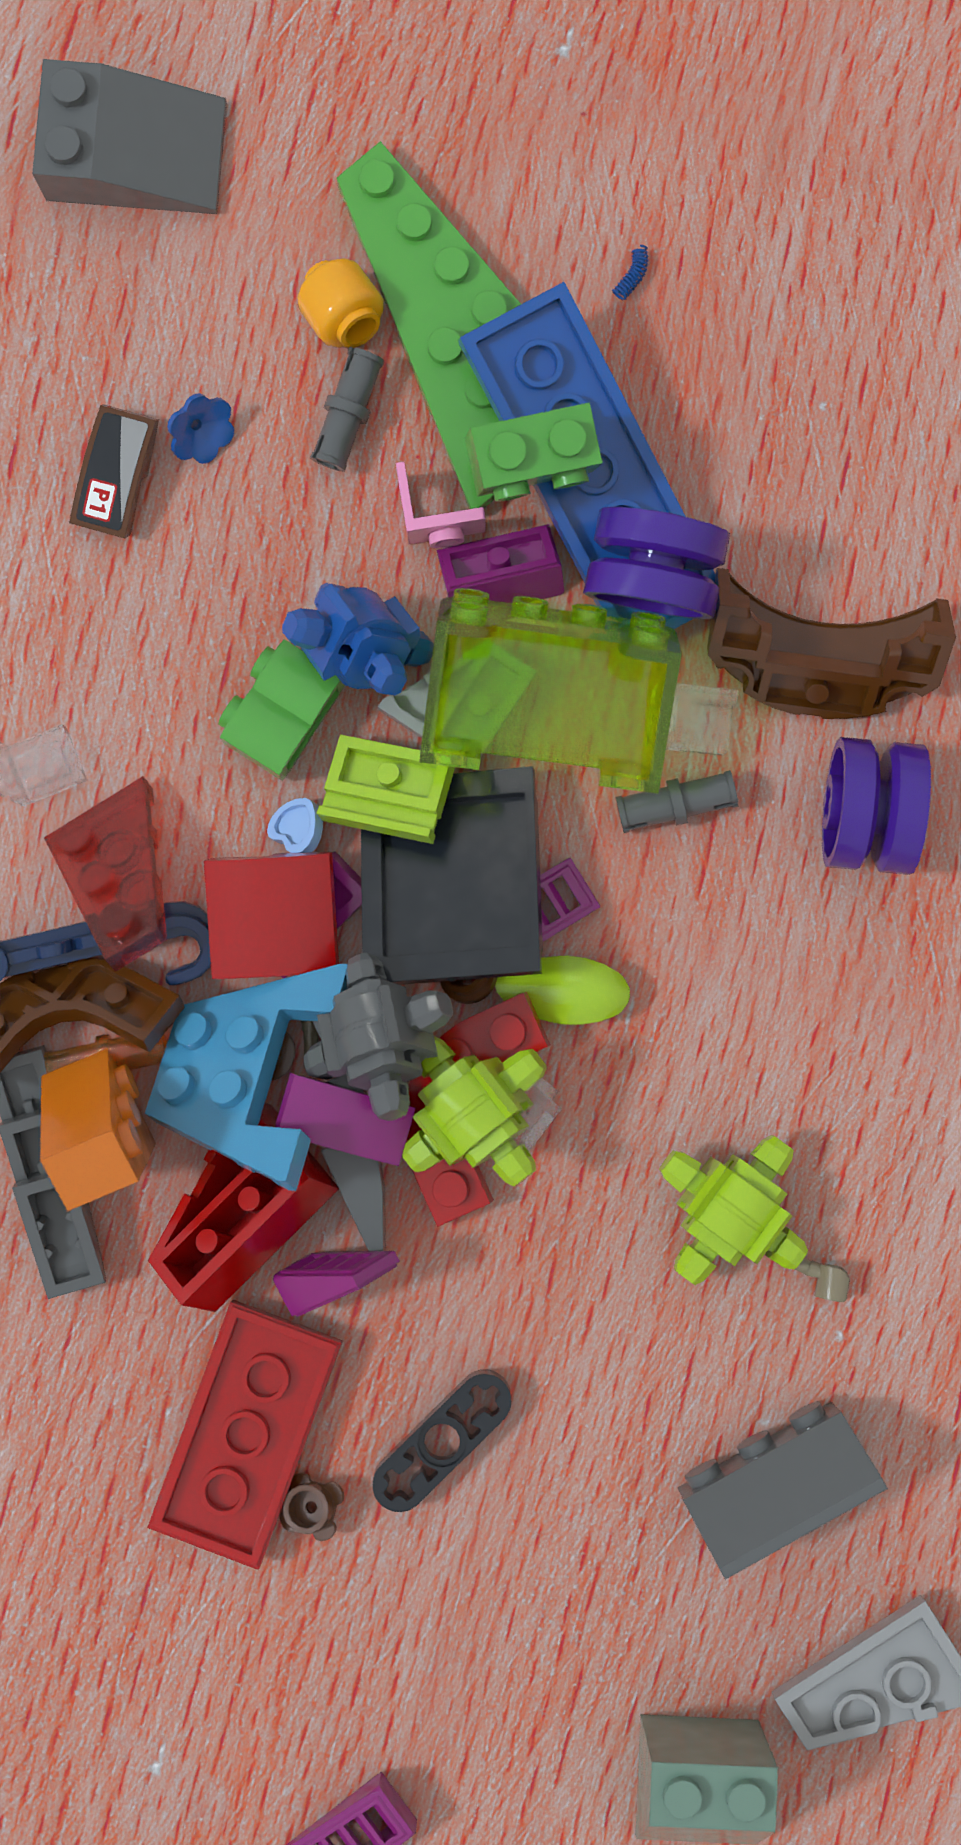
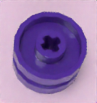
(658, 553)
(876, 806)

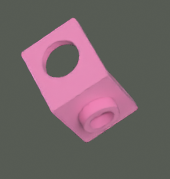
(440, 529)

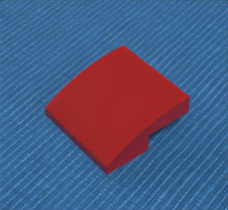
(271, 914)

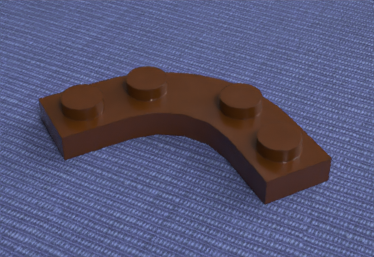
(88, 993)

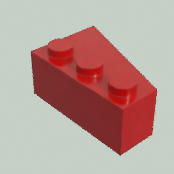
(233, 1226)

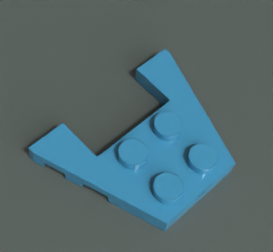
(223, 1066)

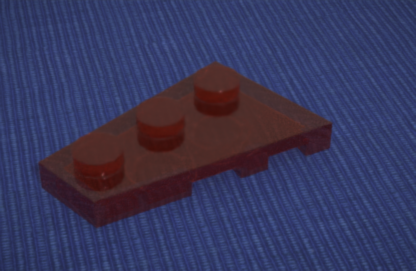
(113, 873)

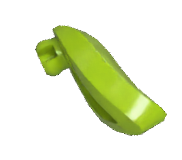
(570, 990)

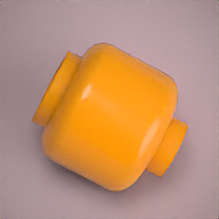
(340, 303)

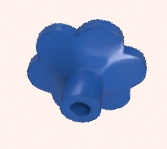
(200, 428)

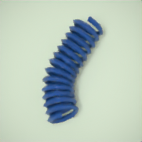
(633, 273)

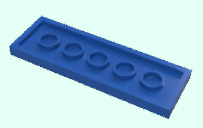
(547, 361)

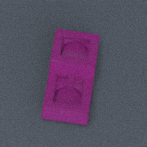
(342, 1120)

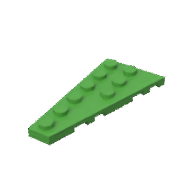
(433, 292)

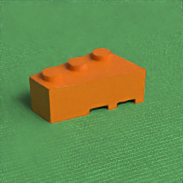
(92, 1129)

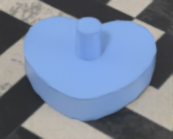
(296, 826)

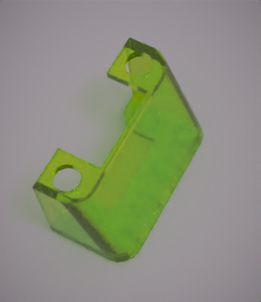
(551, 687)

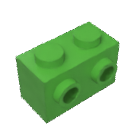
(533, 450)

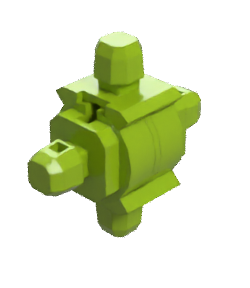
(475, 1112)
(733, 1210)

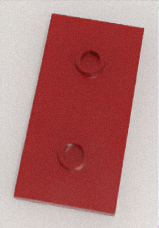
(245, 1434)

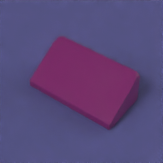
(505, 565)

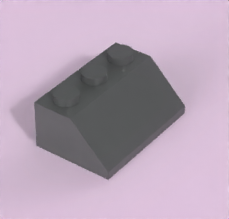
(779, 1487)

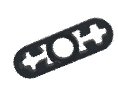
(400, 1460)

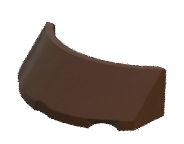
(827, 666)

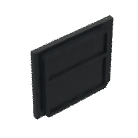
(467, 898)

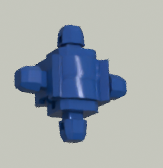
(359, 638)

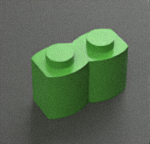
(279, 710)

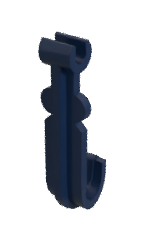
(77, 943)

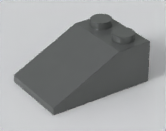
(126, 139)

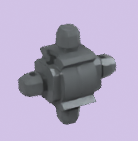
(377, 1036)

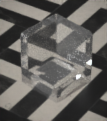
(701, 719)

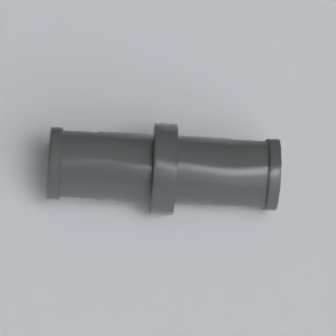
(347, 409)
(677, 801)

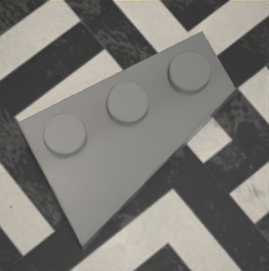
(877, 1679)

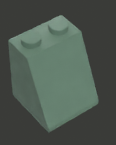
(705, 1780)

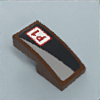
(113, 471)

